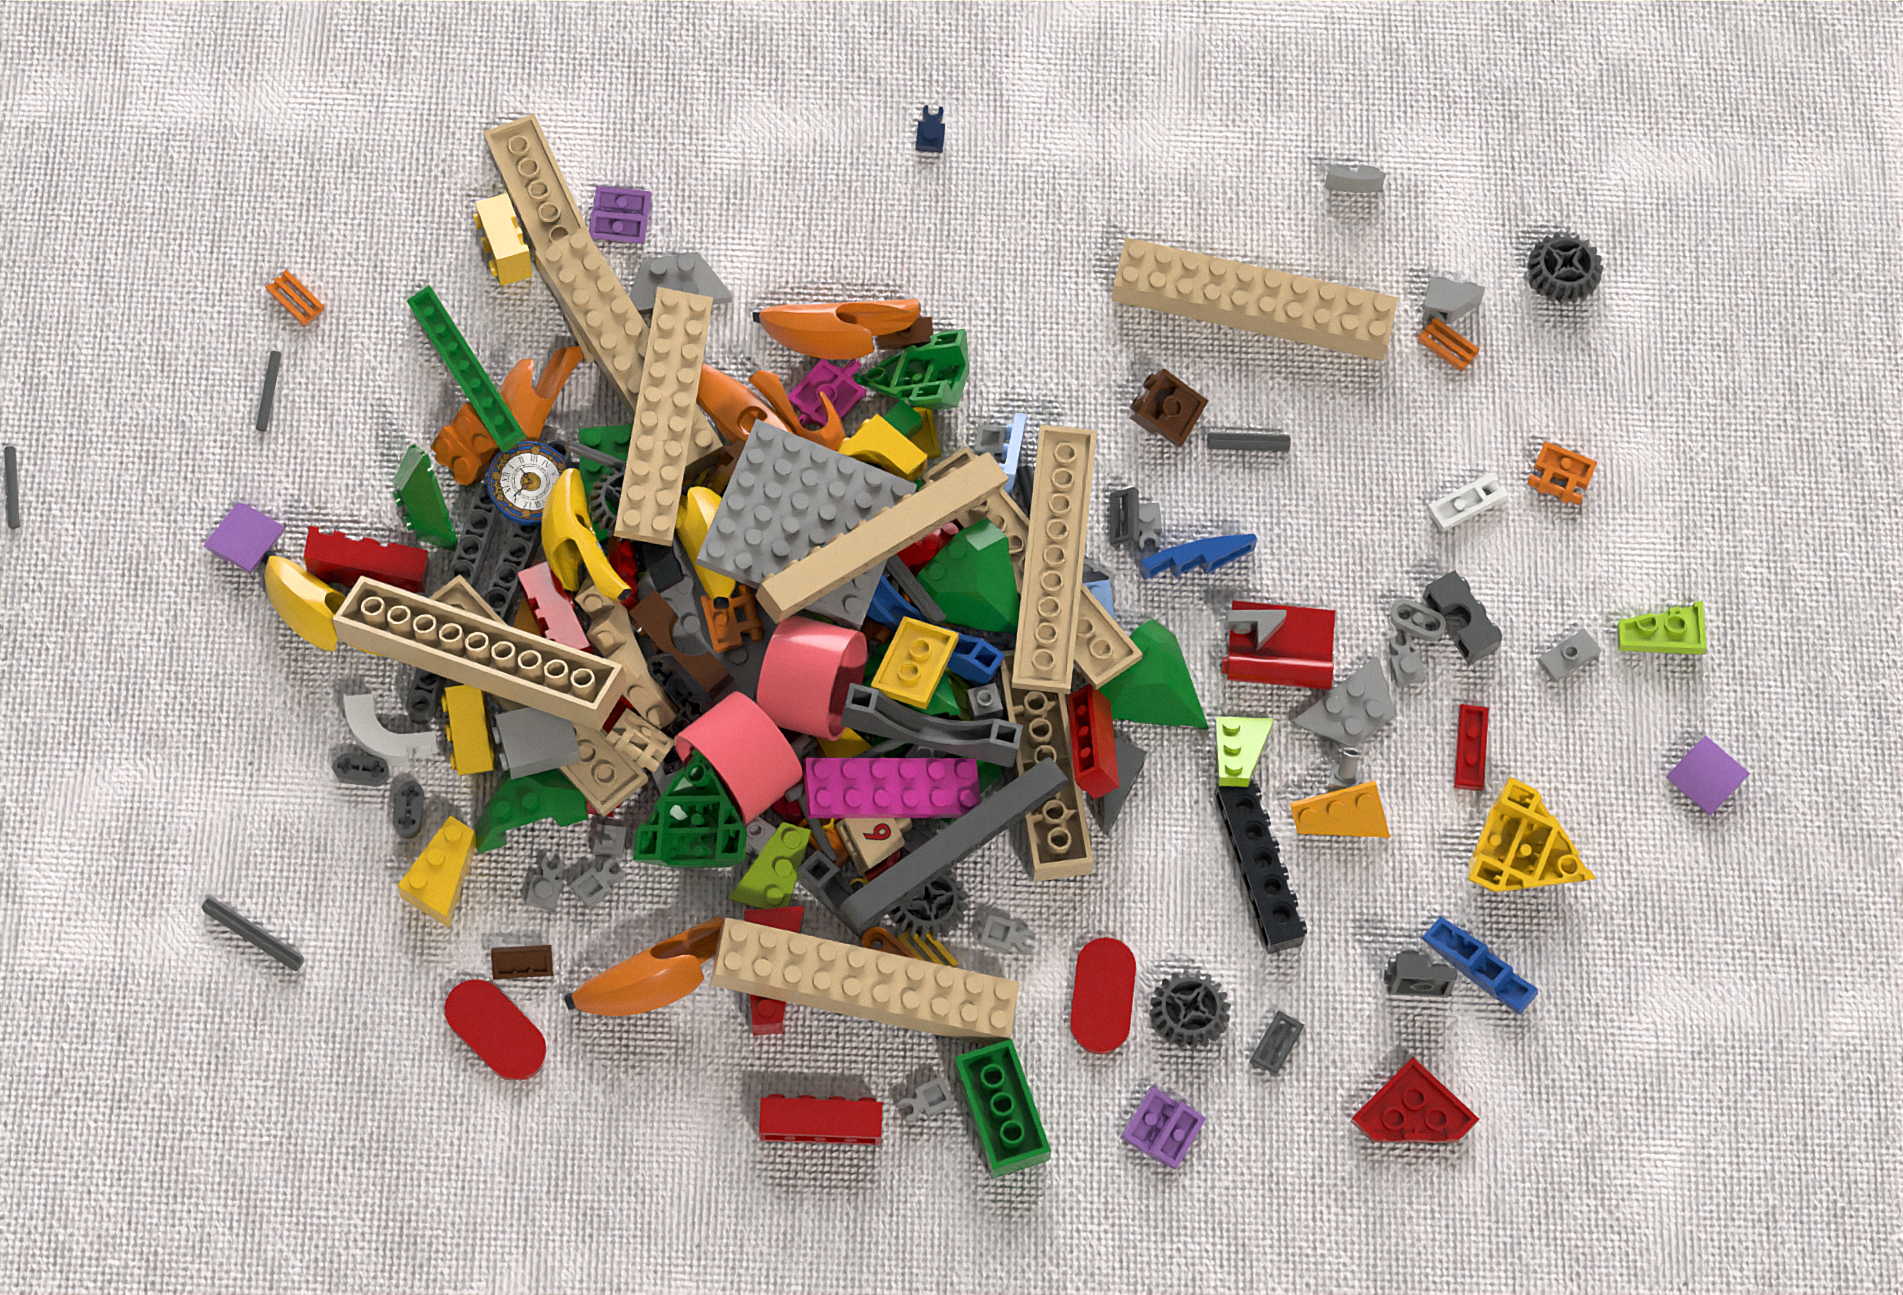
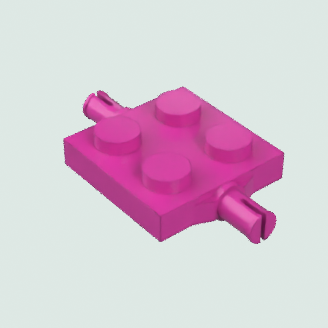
(837, 386)

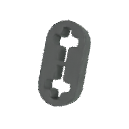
(359, 776)
(403, 809)

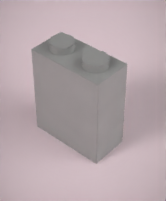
(534, 741)

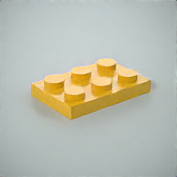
(915, 662)

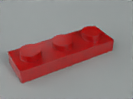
(623, 561)

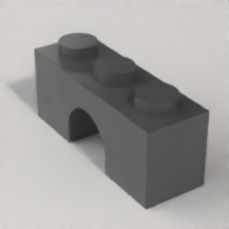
(1453, 596)
(825, 883)

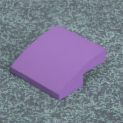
(620, 215)
(244, 537)
(1708, 775)
(1163, 1128)

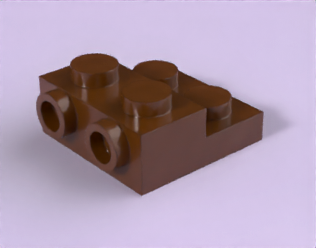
(1167, 407)
(721, 473)

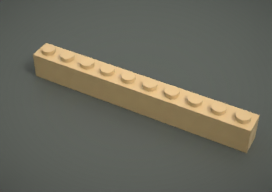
(880, 537)

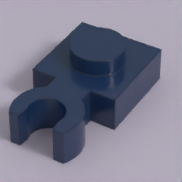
(931, 132)

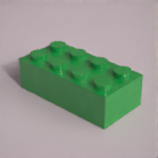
(613, 442)
(1001, 1109)

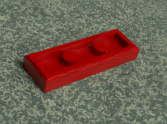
(1471, 747)

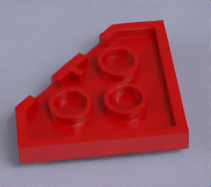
(1414, 1109)

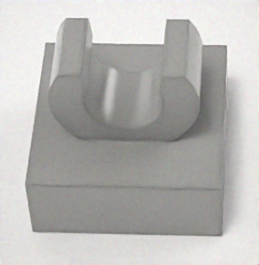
(610, 841)

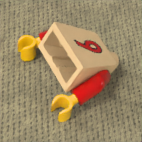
(872, 843)

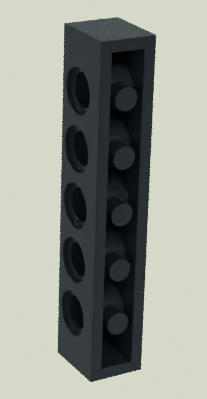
(1275, 934)

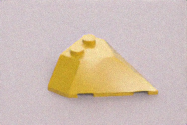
(1523, 845)

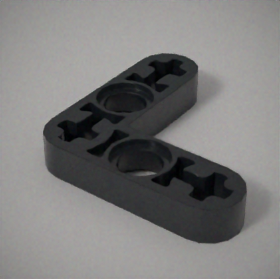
(668, 682)

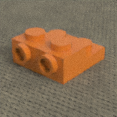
(466, 447)

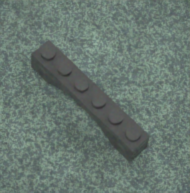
(982, 740)

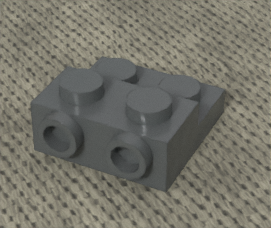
(1410, 976)

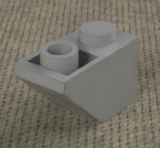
(1450, 299)

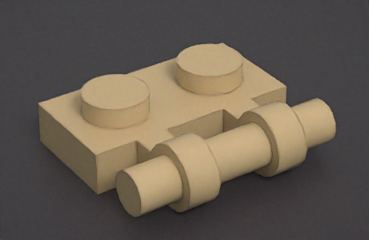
(635, 734)

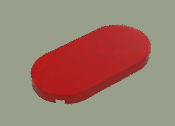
(1103, 995)
(495, 1030)

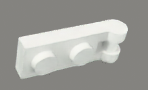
(1467, 502)

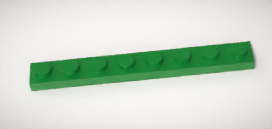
(466, 369)

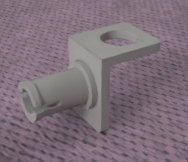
(1345, 774)

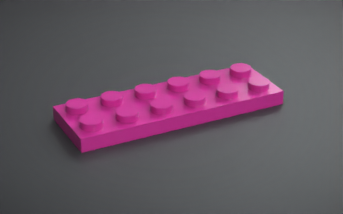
(890, 787)

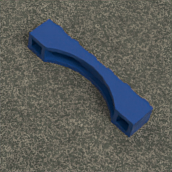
(972, 656)

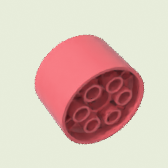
(810, 675)
(744, 752)

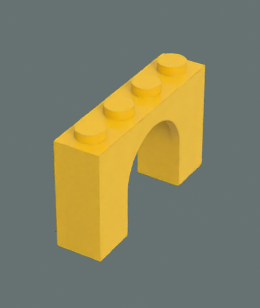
(885, 446)

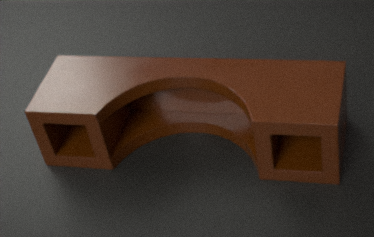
(658, 620)

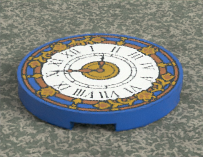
(523, 479)

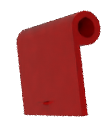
(1292, 657)

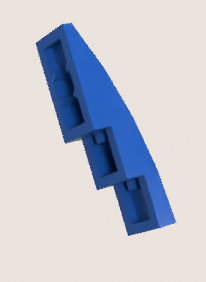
(1206, 553)
(1479, 965)

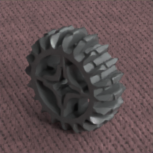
(1560, 253)
(610, 490)
(939, 899)
(1199, 1016)

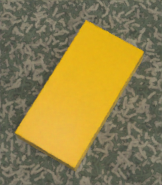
(927, 437)

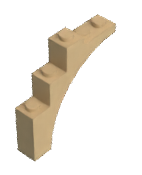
(616, 642)

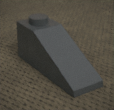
(1129, 764)

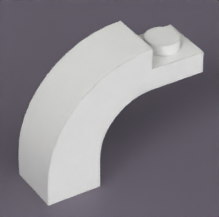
(378, 741)

